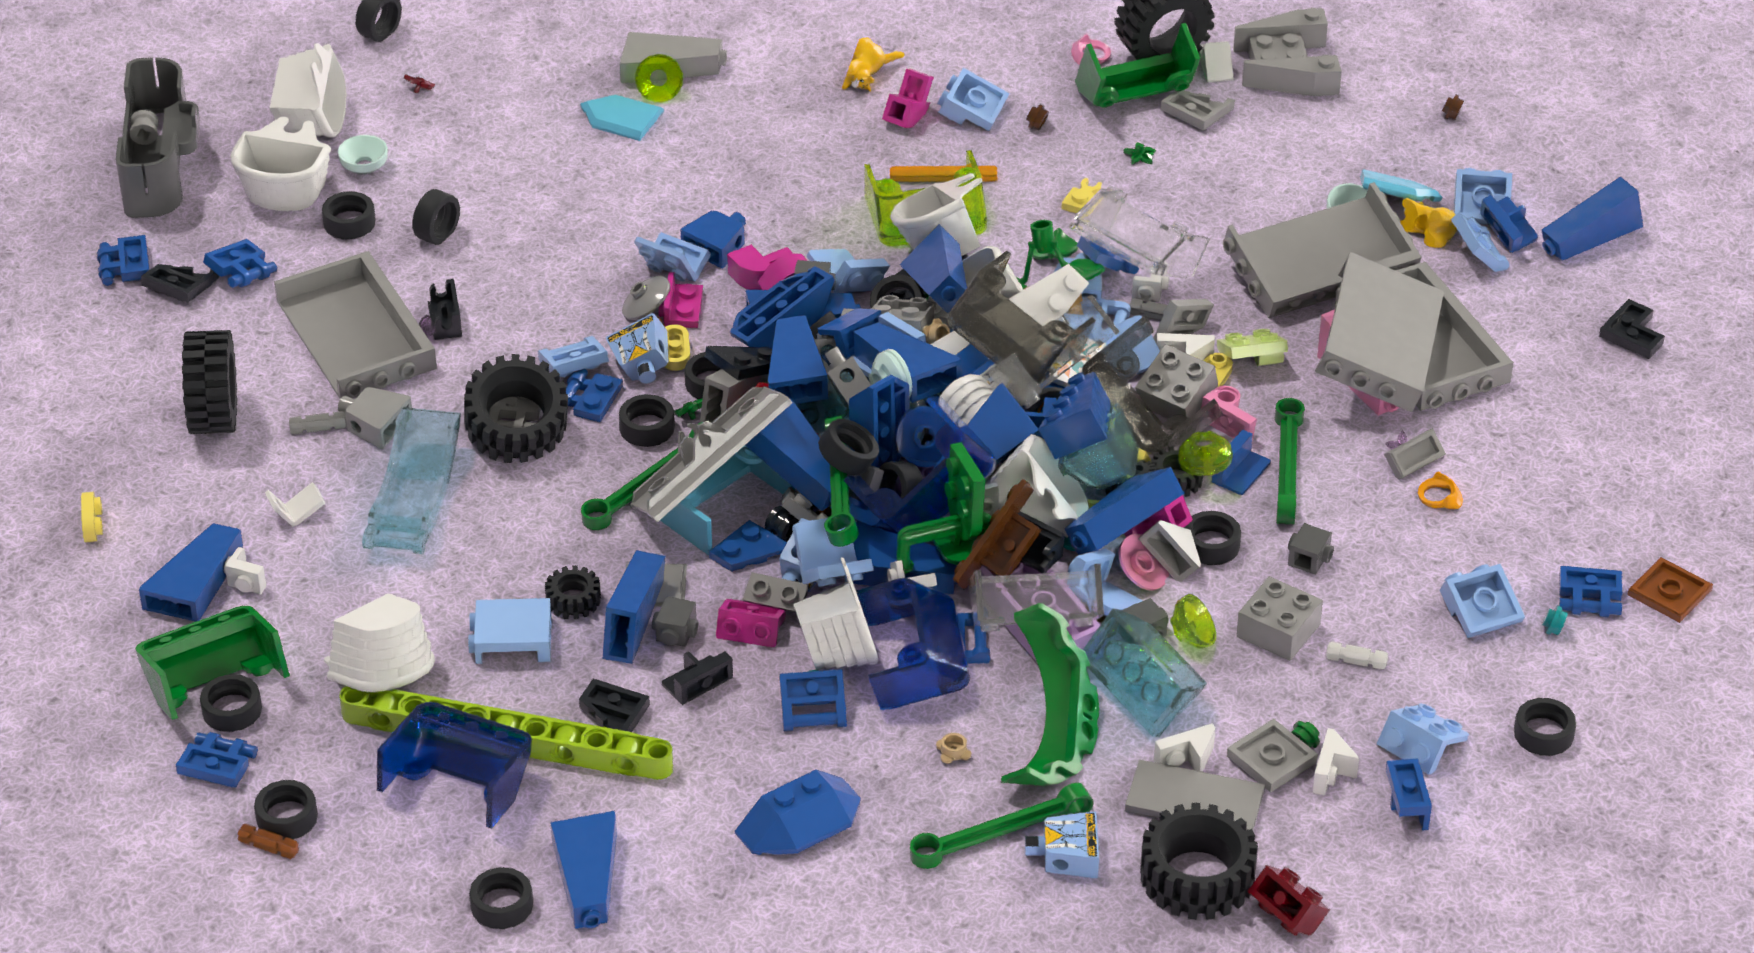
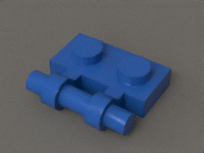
(132, 255)
(1104, 257)
(234, 261)
(597, 394)
(1590, 583)
(216, 759)

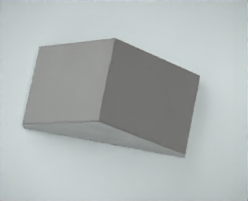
(1172, 548)

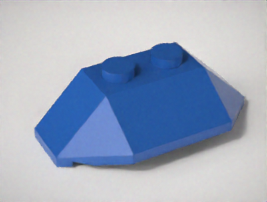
(790, 297)
(878, 411)
(799, 814)

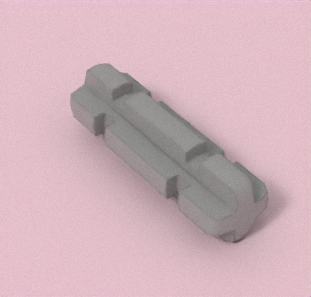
(1150, 310)
(317, 422)

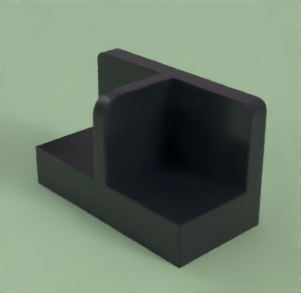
(699, 676)

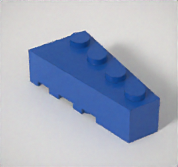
(1077, 416)

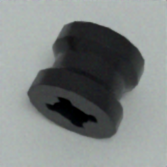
(780, 523)

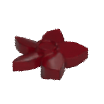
(420, 83)

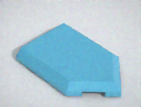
(621, 115)
(1399, 187)

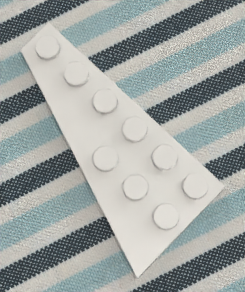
(1042, 301)

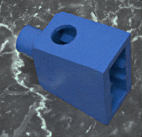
(717, 234)

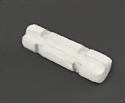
(1357, 655)

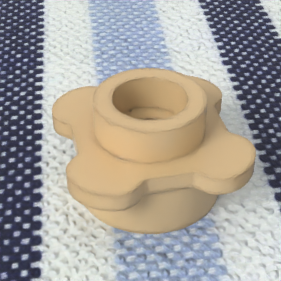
(935, 331)
(953, 747)

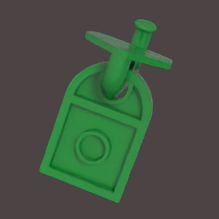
(967, 521)

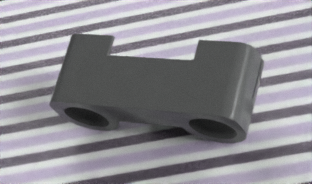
(157, 163)

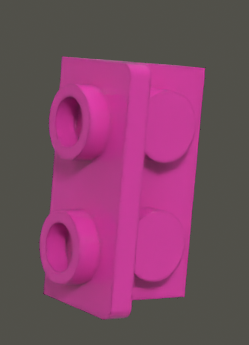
(682, 304)
(749, 623)

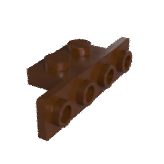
(1003, 541)

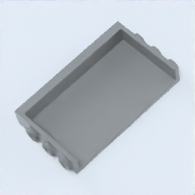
(1301, 258)
(355, 325)
(1381, 332)
(1462, 354)

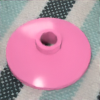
(1140, 564)

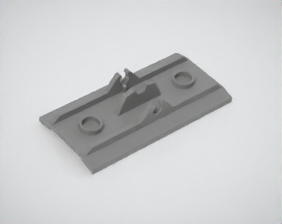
(708, 450)

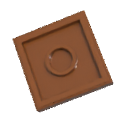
(1670, 589)

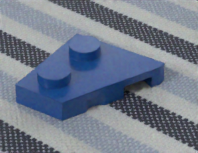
(747, 546)

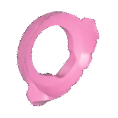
(1080, 45)

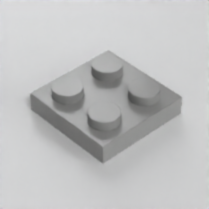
(1272, 755)

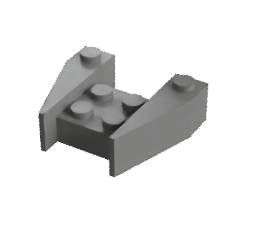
(1280, 56)

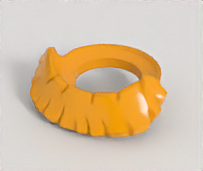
(1452, 501)

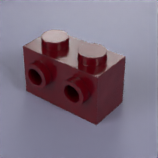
(1288, 900)

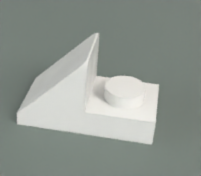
(1216, 61)
(1194, 345)
(1188, 746)
(1334, 759)

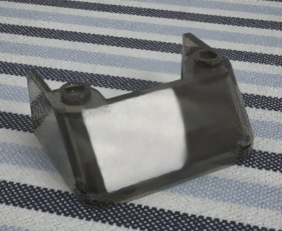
(1002, 328)
(1114, 369)

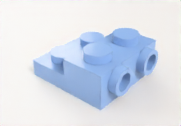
(972, 99)
(1475, 185)
(1482, 600)

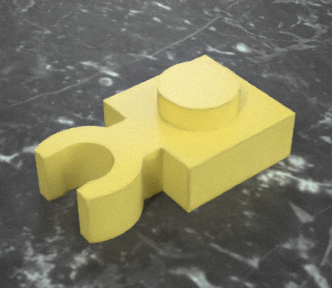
(1078, 198)

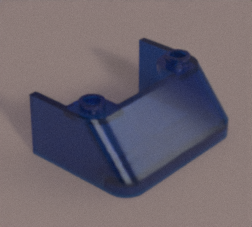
(928, 498)
(925, 668)
(459, 746)

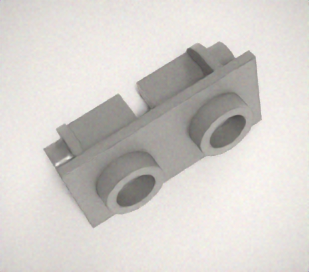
(774, 592)

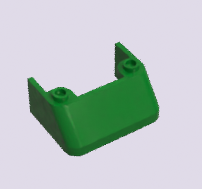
(1138, 77)
(209, 650)

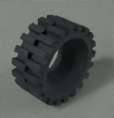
(1140, 16)
(515, 379)
(209, 381)
(1198, 832)

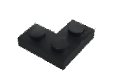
(1628, 329)

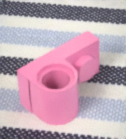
(1233, 418)

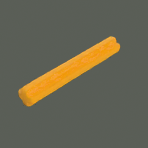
(936, 173)

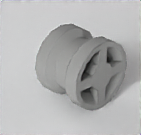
(144, 127)

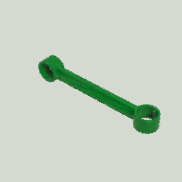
(1288, 457)
(620, 497)
(840, 507)
(1061, 805)

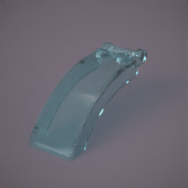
(414, 480)

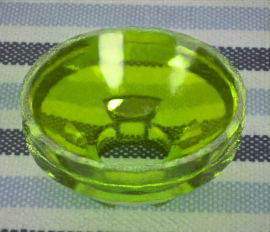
(669, 88)
(1205, 459)
(1193, 622)

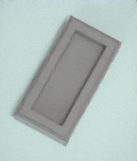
(1414, 454)

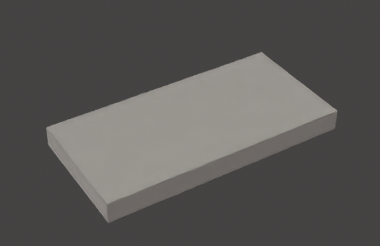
(1166, 786)

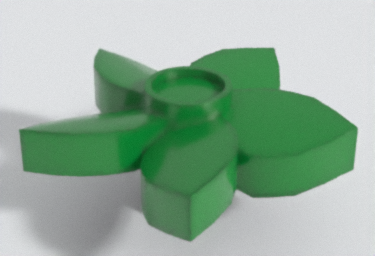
(1140, 153)
(689, 407)

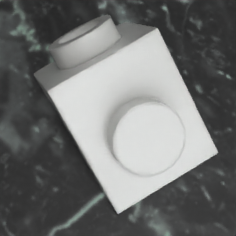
(1149, 287)
(897, 572)
(244, 575)

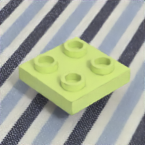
(1263, 346)

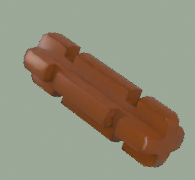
(268, 841)

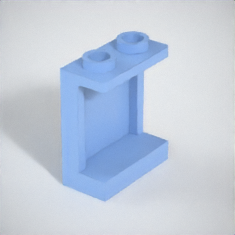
(511, 627)

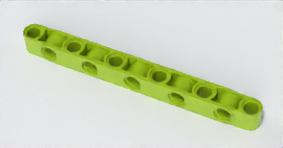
(551, 737)

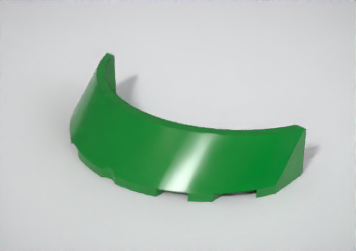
(1069, 699)

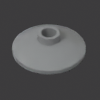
(645, 297)

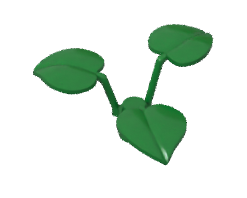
(1056, 244)

